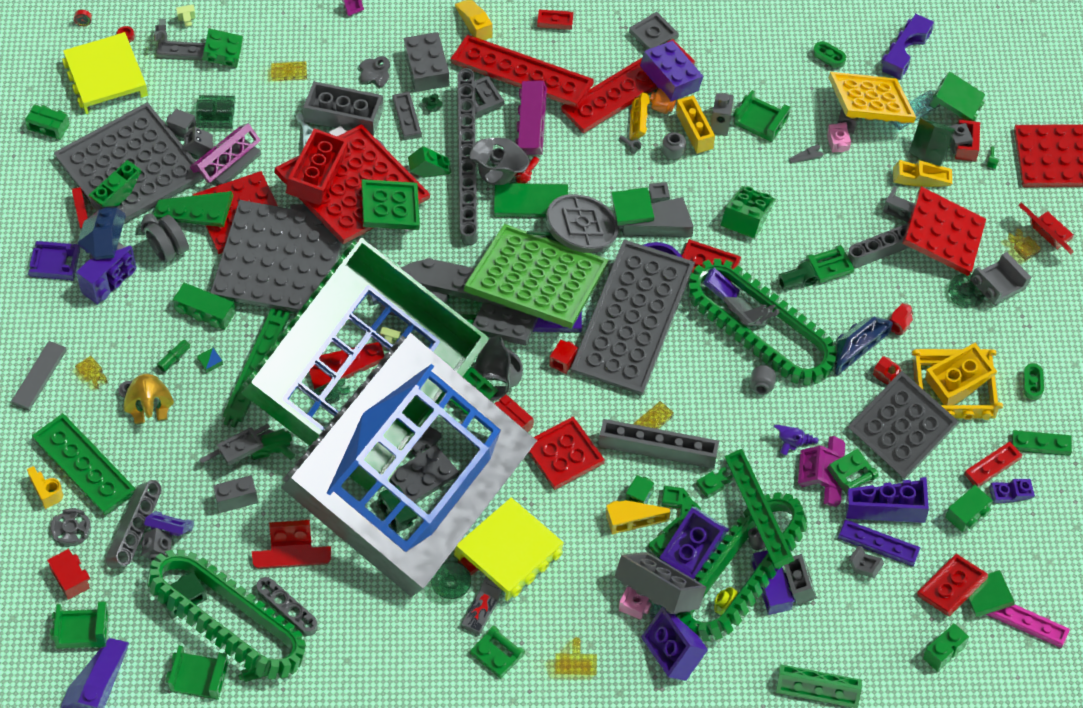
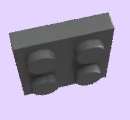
(653, 31)

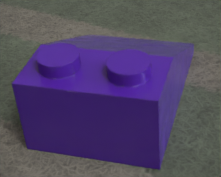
(694, 542)
(674, 645)

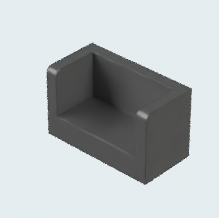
(898, 206)

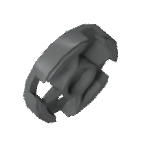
(70, 527)

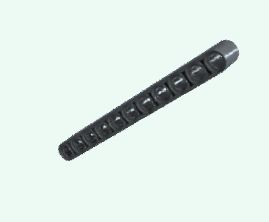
(467, 131)

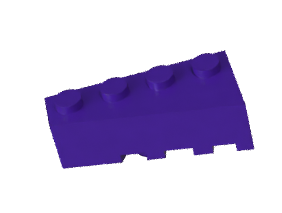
(889, 502)

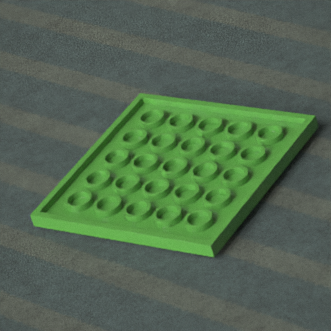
(536, 276)

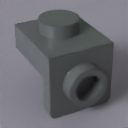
(864, 563)

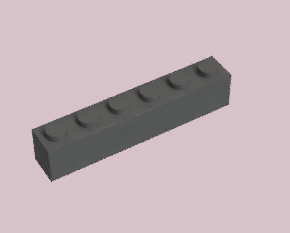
(658, 443)

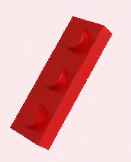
(993, 464)

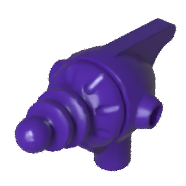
(793, 438)

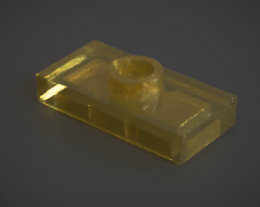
(289, 71)
(656, 416)

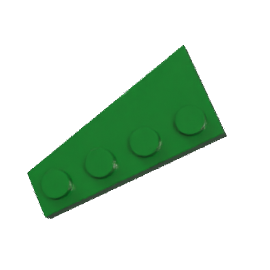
(197, 209)

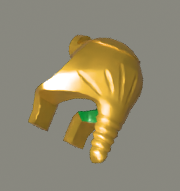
(146, 388)

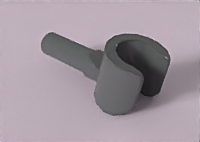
(632, 144)

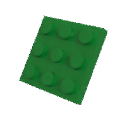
(390, 204)

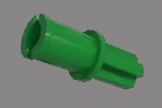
(173, 356)

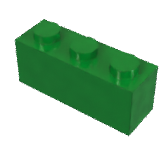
(204, 306)

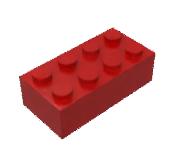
(317, 167)

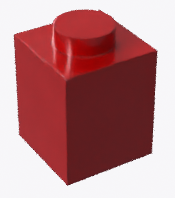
(563, 356)

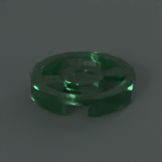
(965, 291)

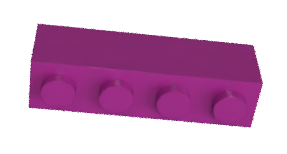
(532, 117)

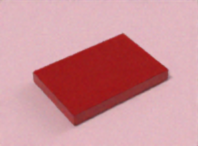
(700, 252)
(952, 585)

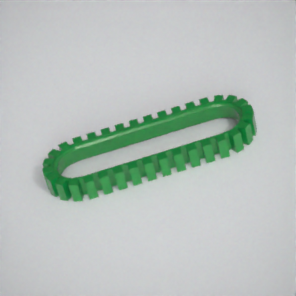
(751, 339)
(758, 578)
(213, 628)

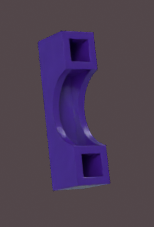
(916, 32)

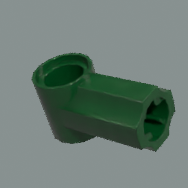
(803, 274)

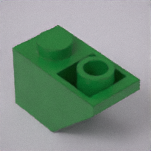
(428, 163)

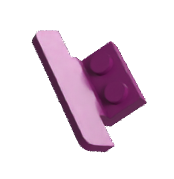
(814, 469)

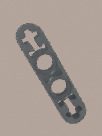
(284, 608)

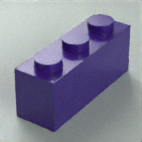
(777, 594)

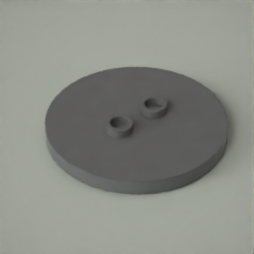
(582, 223)

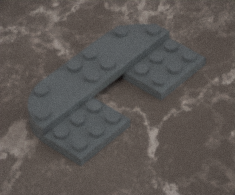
(492, 319)

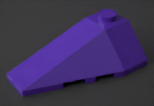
(97, 679)

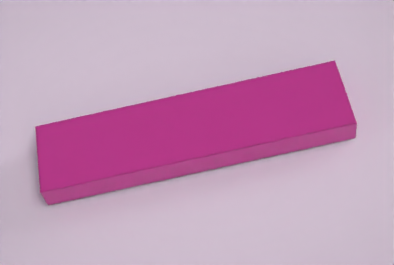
(1032, 624)

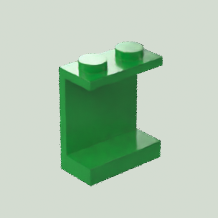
(197, 674)

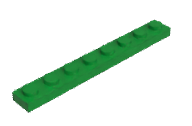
(759, 508)

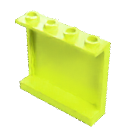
(103, 70)
(510, 547)

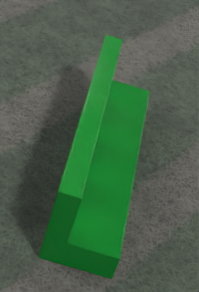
(819, 686)

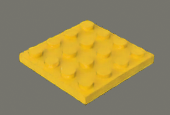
(871, 97)

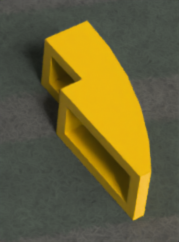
(921, 174)

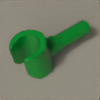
(993, 161)

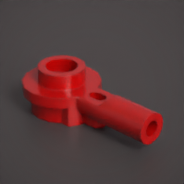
(525, 176)

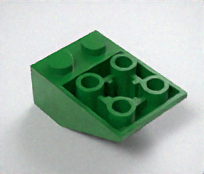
(747, 211)

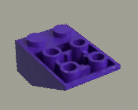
(102, 276)

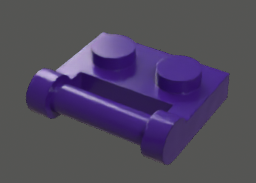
(174, 525)

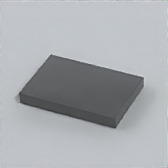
(237, 167)

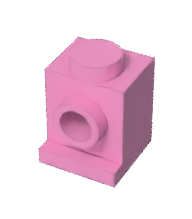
(839, 137)
(635, 608)

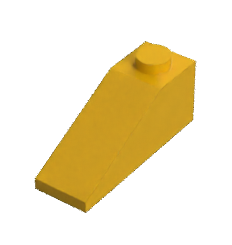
(475, 19)
(630, 515)

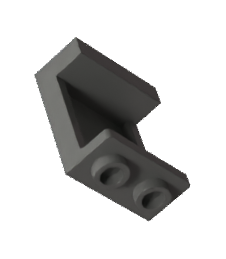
(1001, 279)

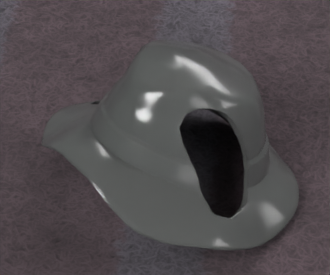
(513, 160)
(499, 363)

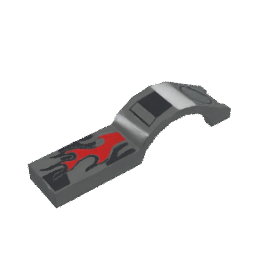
(482, 607)

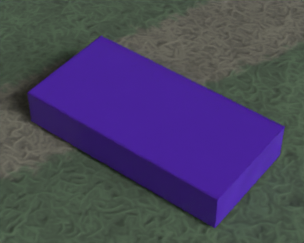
(720, 285)

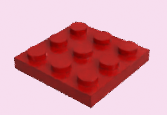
(565, 453)

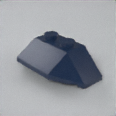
(102, 233)
(859, 341)

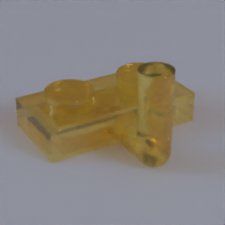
(574, 662)

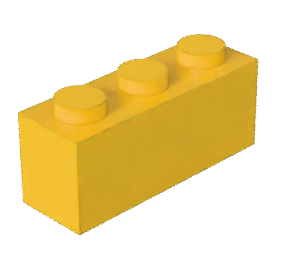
(695, 124)

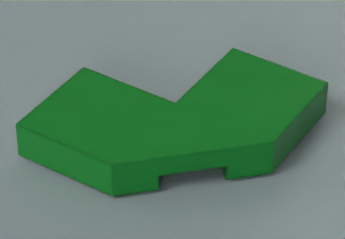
(677, 498)

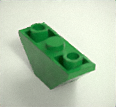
(117, 185)

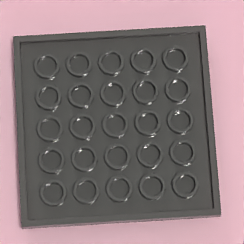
(146, 143)
(274, 257)

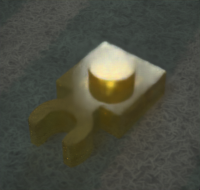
(1023, 246)
(89, 370)

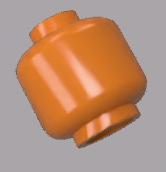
(661, 102)

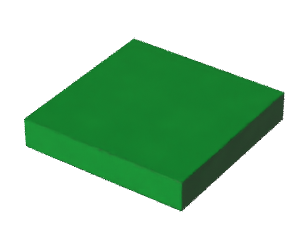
(632, 206)
(991, 595)

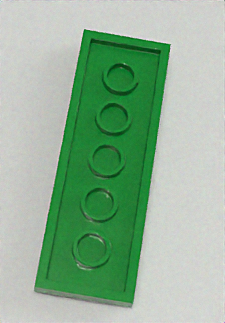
(84, 464)

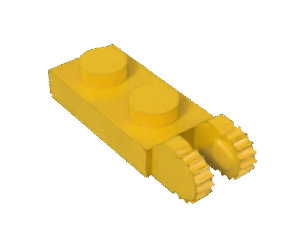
(638, 117)

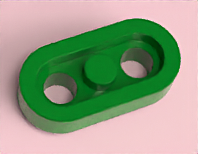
(830, 55)
(1033, 383)

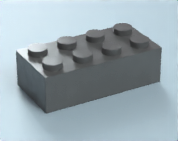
(343, 107)
(660, 582)

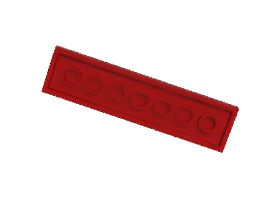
(516, 67)
(612, 95)

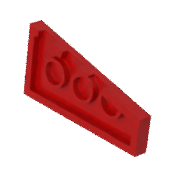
(368, 357)

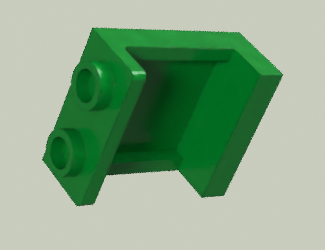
(958, 97)
(760, 117)
(80, 627)

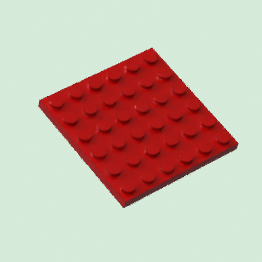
(343, 203)

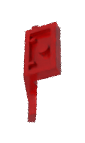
(1050, 229)
(291, 547)

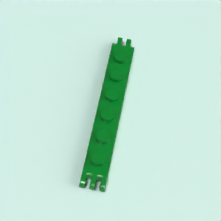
(270, 332)

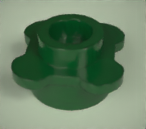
(432, 102)

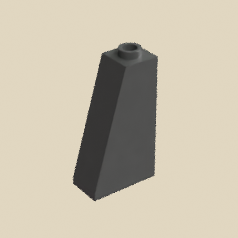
(670, 220)

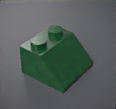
(931, 141)

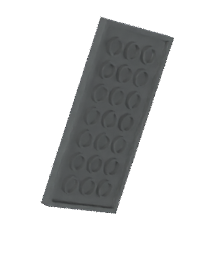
(633, 317)

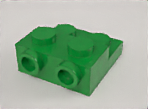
(222, 48)

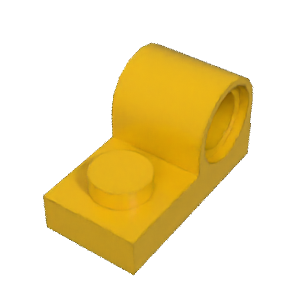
(44, 487)

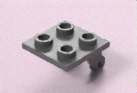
(748, 314)

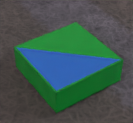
(209, 360)

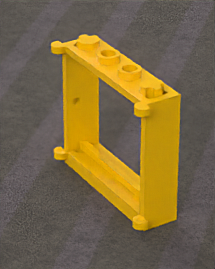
(930, 357)

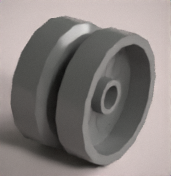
(166, 238)

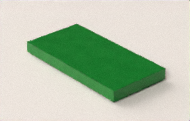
(526, 199)

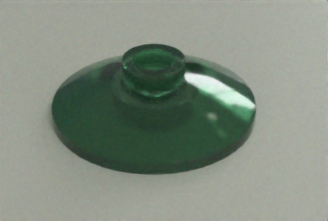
(454, 573)

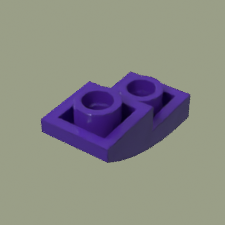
(1011, 492)

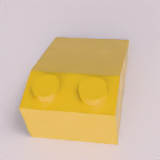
(959, 374)

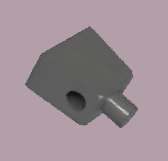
(722, 107)

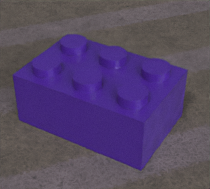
(671, 70)

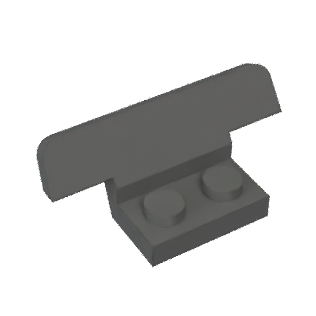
(238, 446)

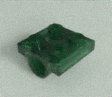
(215, 111)

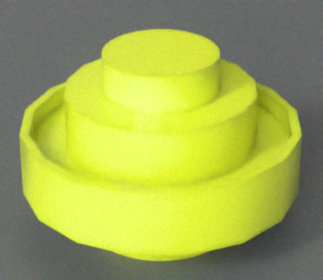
(724, 599)

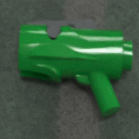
(275, 442)

